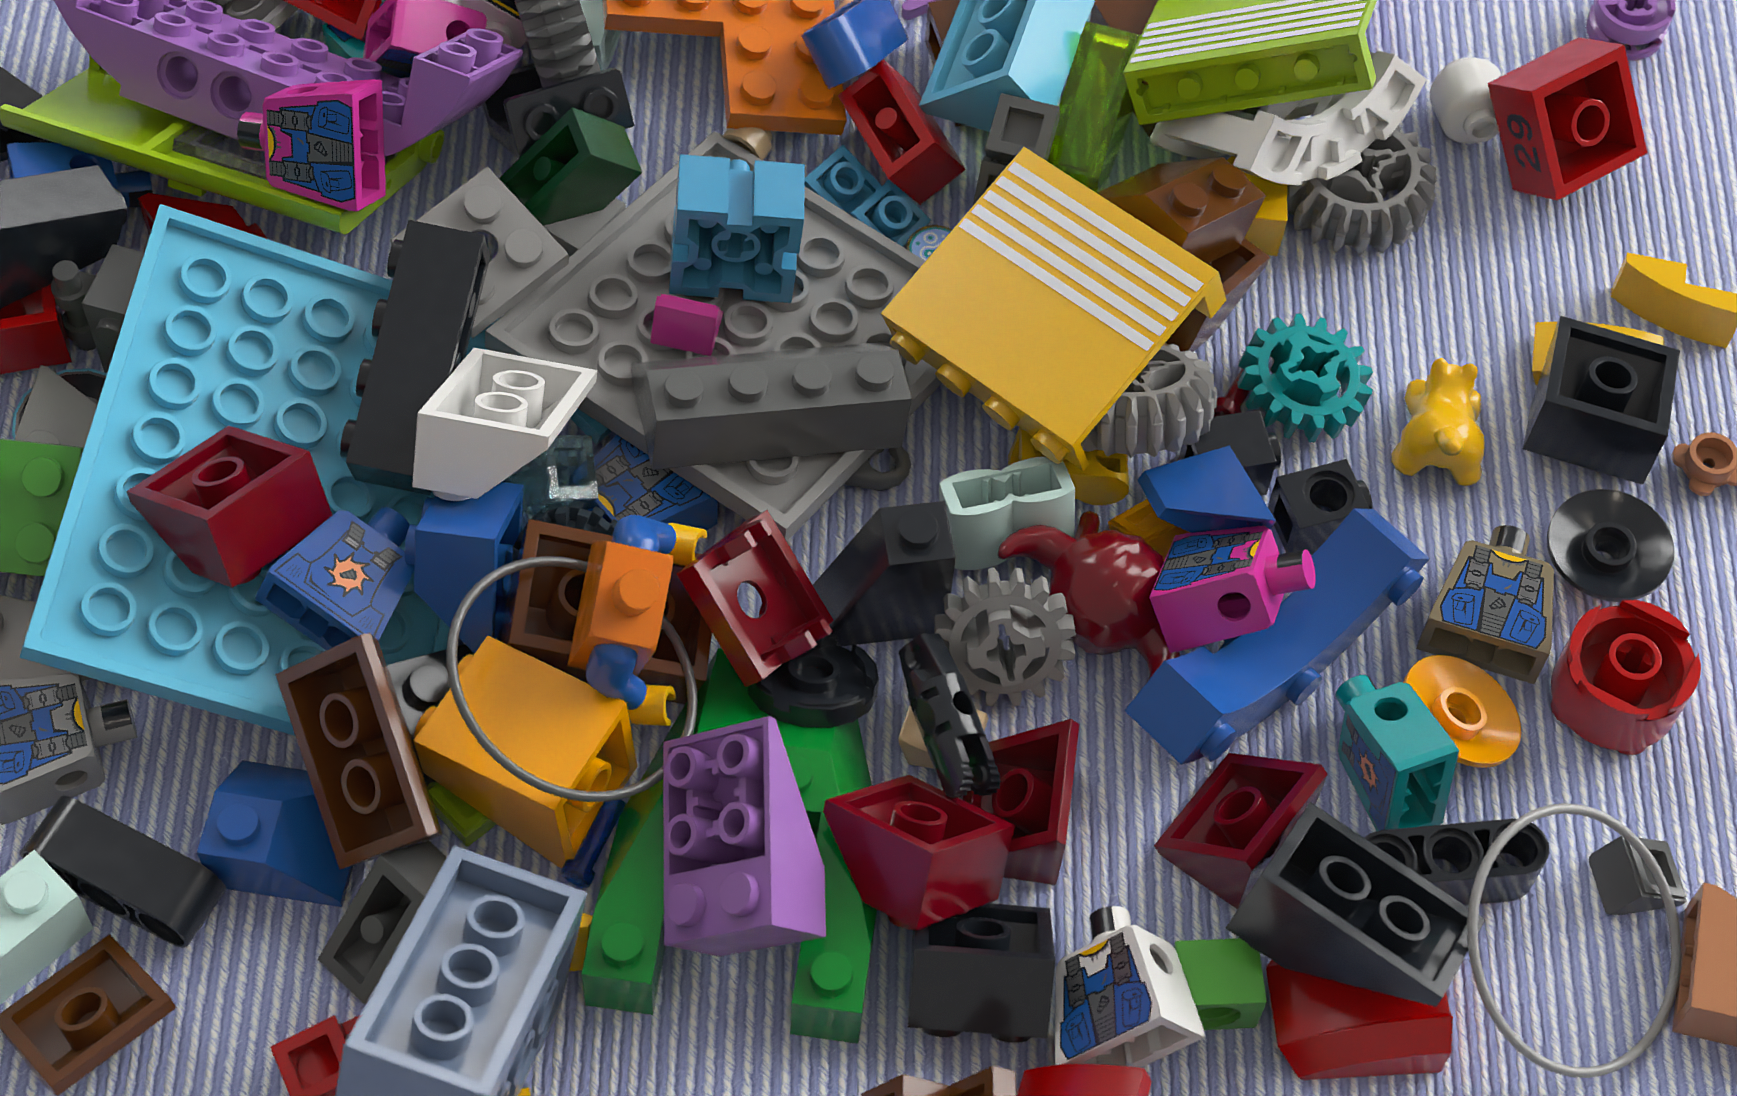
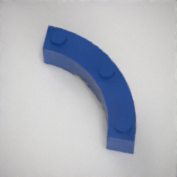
(1210, 699)

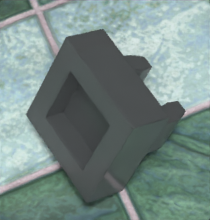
(1019, 125)

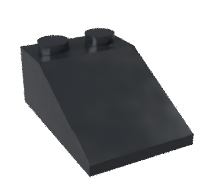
(1353, 914)

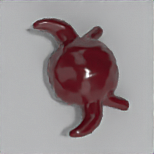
(1103, 583)

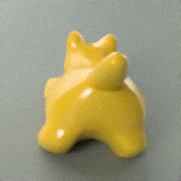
(1443, 424)

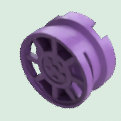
(1631, 23)

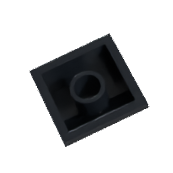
(1603, 400)
(984, 974)

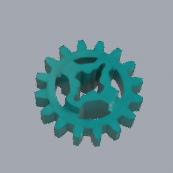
(1305, 377)

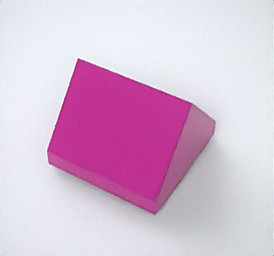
(685, 324)

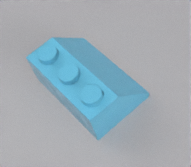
(1003, 49)

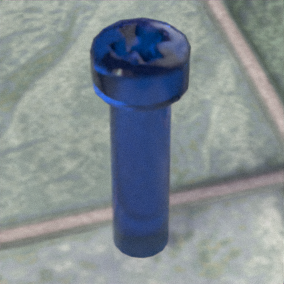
(580, 869)

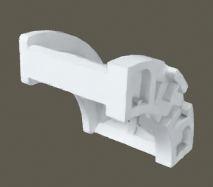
(1308, 147)

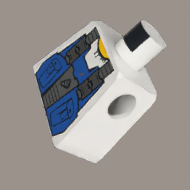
(1122, 997)

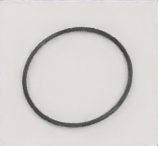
(492, 750)

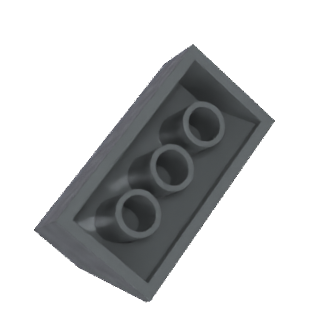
(772, 404)

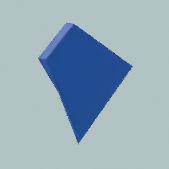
(1205, 493)

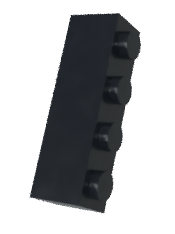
(419, 344)

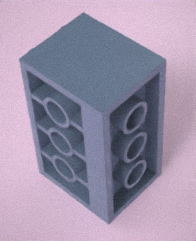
(467, 986)

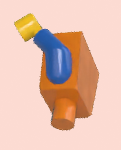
(625, 609)

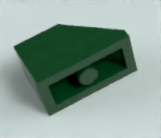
(573, 168)

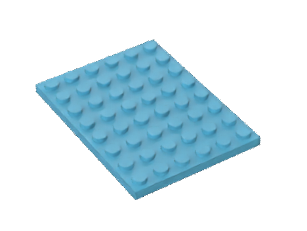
(212, 340)

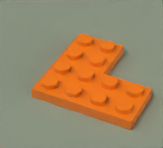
(764, 61)

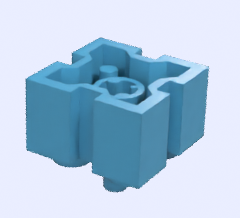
(736, 227)

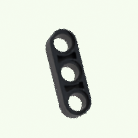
(1465, 848)
(126, 871)

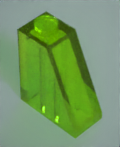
(1094, 106)

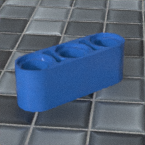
(854, 39)

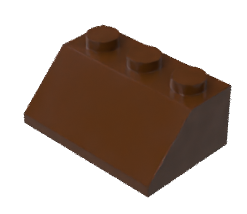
(546, 602)
(358, 751)

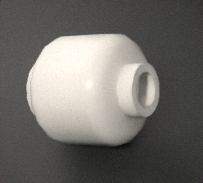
(1464, 100)

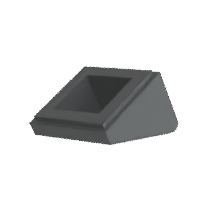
(1626, 881)

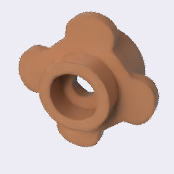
(1710, 449)

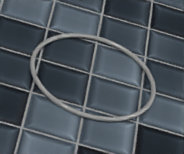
(1474, 955)

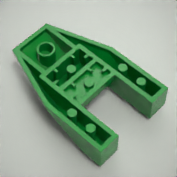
(628, 917)

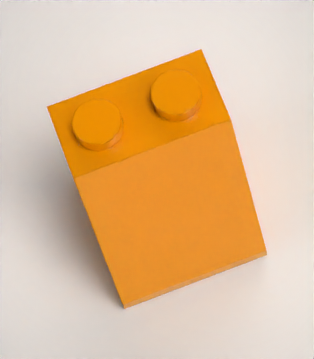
(542, 724)

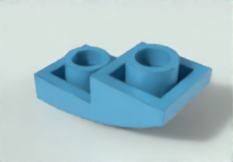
(856, 191)

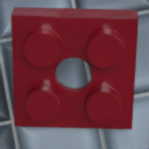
(790, 611)

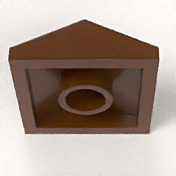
(84, 1014)

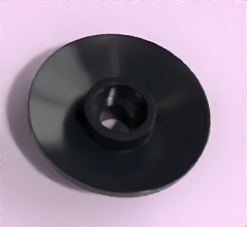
(1623, 529)

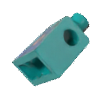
(1395, 754)

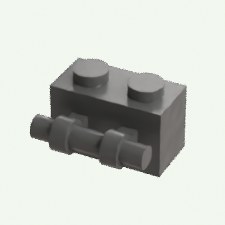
(96, 302)

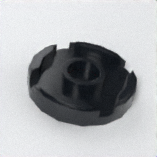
(820, 686)

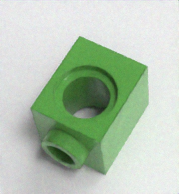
(1224, 982)

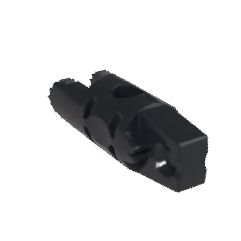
(947, 718)

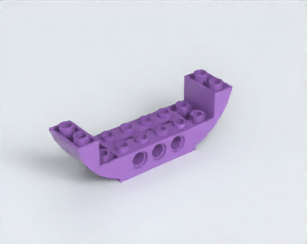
(218, 67)

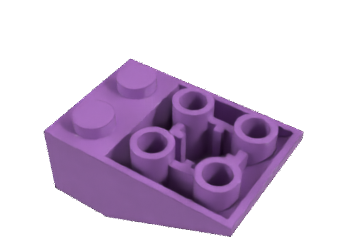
(737, 844)

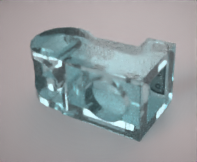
(558, 475)

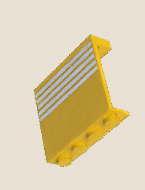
(1047, 304)

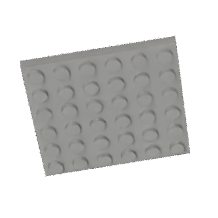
(602, 319)

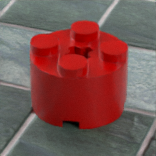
(1624, 676)

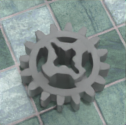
(1036, 627)

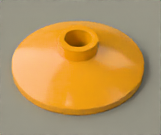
(1469, 708)

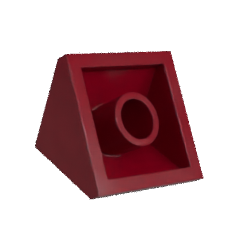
(1034, 797)
(1240, 821)

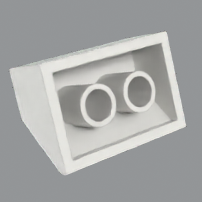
(493, 420)

